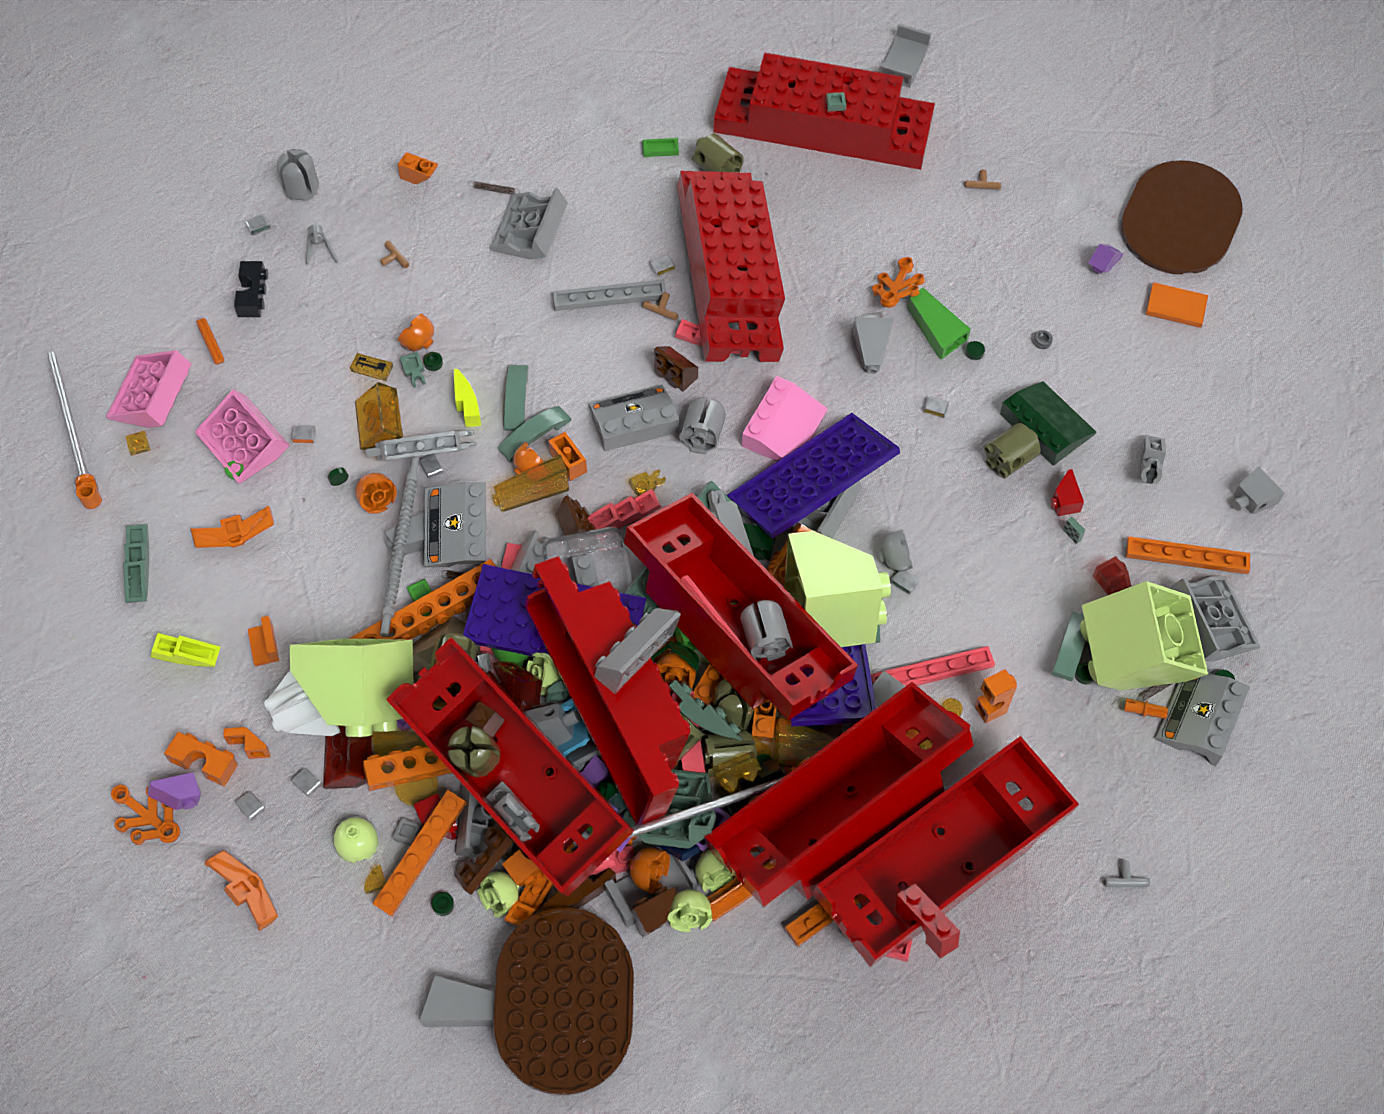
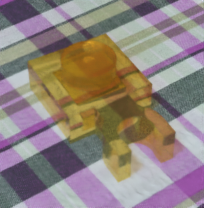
(643, 482)

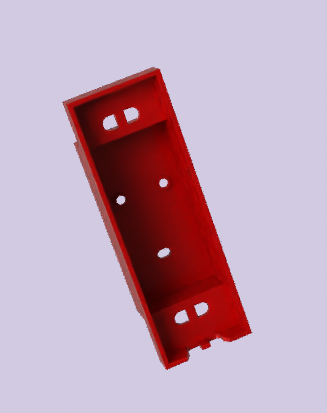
(792, 110)
(715, 253)
(729, 574)
(638, 726)
(559, 803)
(814, 804)
(980, 828)

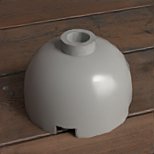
(896, 551)

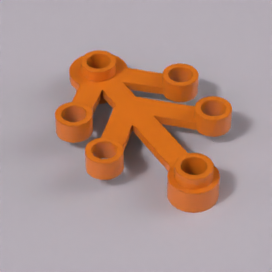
(891, 298)
(148, 817)

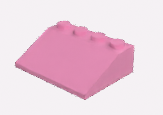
(150, 389)
(783, 420)
(241, 435)

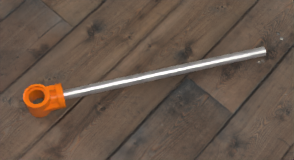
(85, 483)
(706, 807)

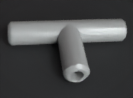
(1126, 880)

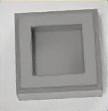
(407, 831)

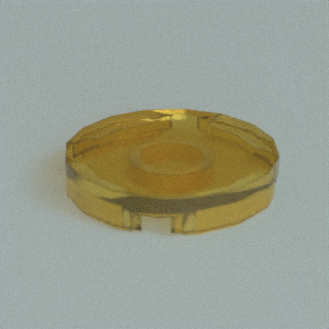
(416, 791)

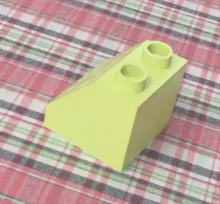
(837, 587)
(1143, 638)
(353, 680)

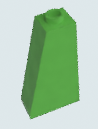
(938, 324)

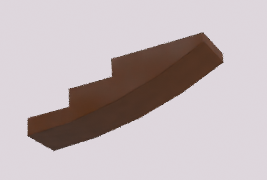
(582, 894)

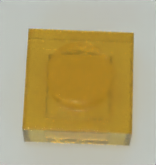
(138, 443)

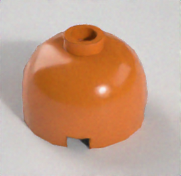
(418, 334)
(525, 458)
(375, 492)
(673, 668)
(648, 867)

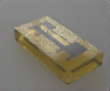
(371, 367)

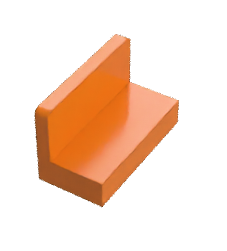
(263, 643)

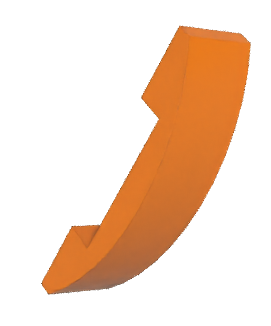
(530, 900)

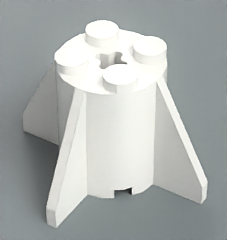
(295, 712)

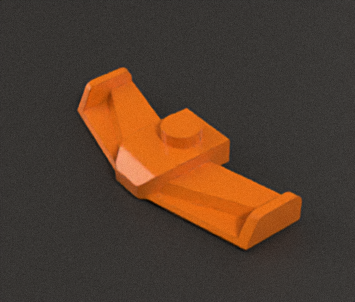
(233, 530)
(244, 887)

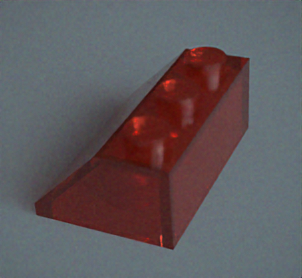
(345, 760)

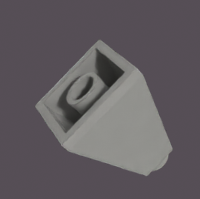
(871, 340)

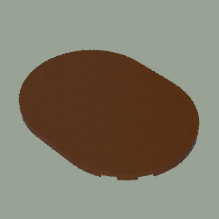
(1181, 217)
(563, 1001)

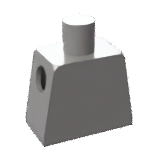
(1257, 492)
(555, 722)

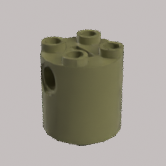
(717, 155)
(1012, 450)

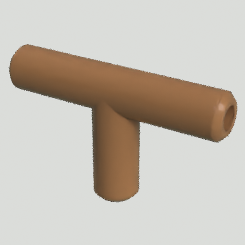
(983, 182)
(395, 254)
(660, 309)

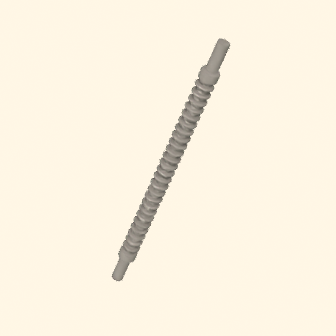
(399, 549)

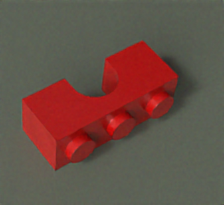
(940, 932)

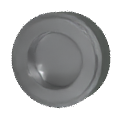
(1042, 339)

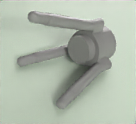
(316, 236)

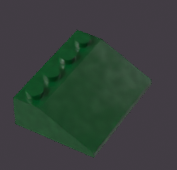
(1050, 417)

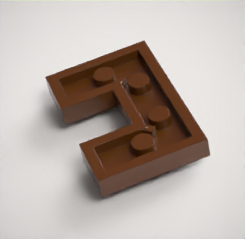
(472, 873)

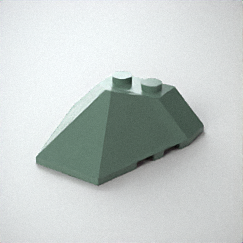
(692, 791)

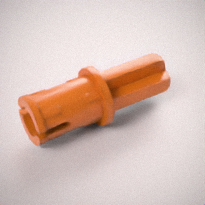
(1145, 708)

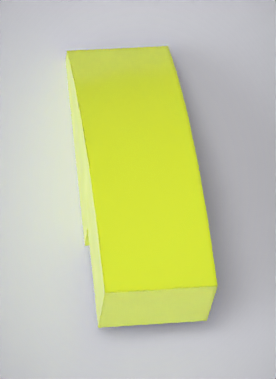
(466, 400)
(184, 651)

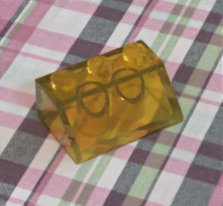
(378, 416)

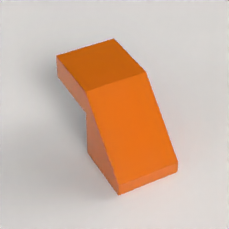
(253, 745)

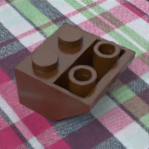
(674, 367)
(573, 517)
(653, 913)

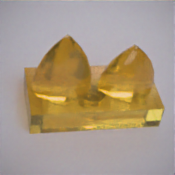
(742, 766)

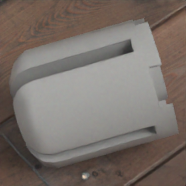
(297, 175)
(703, 425)
(766, 630)

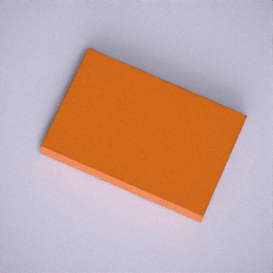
(1177, 304)

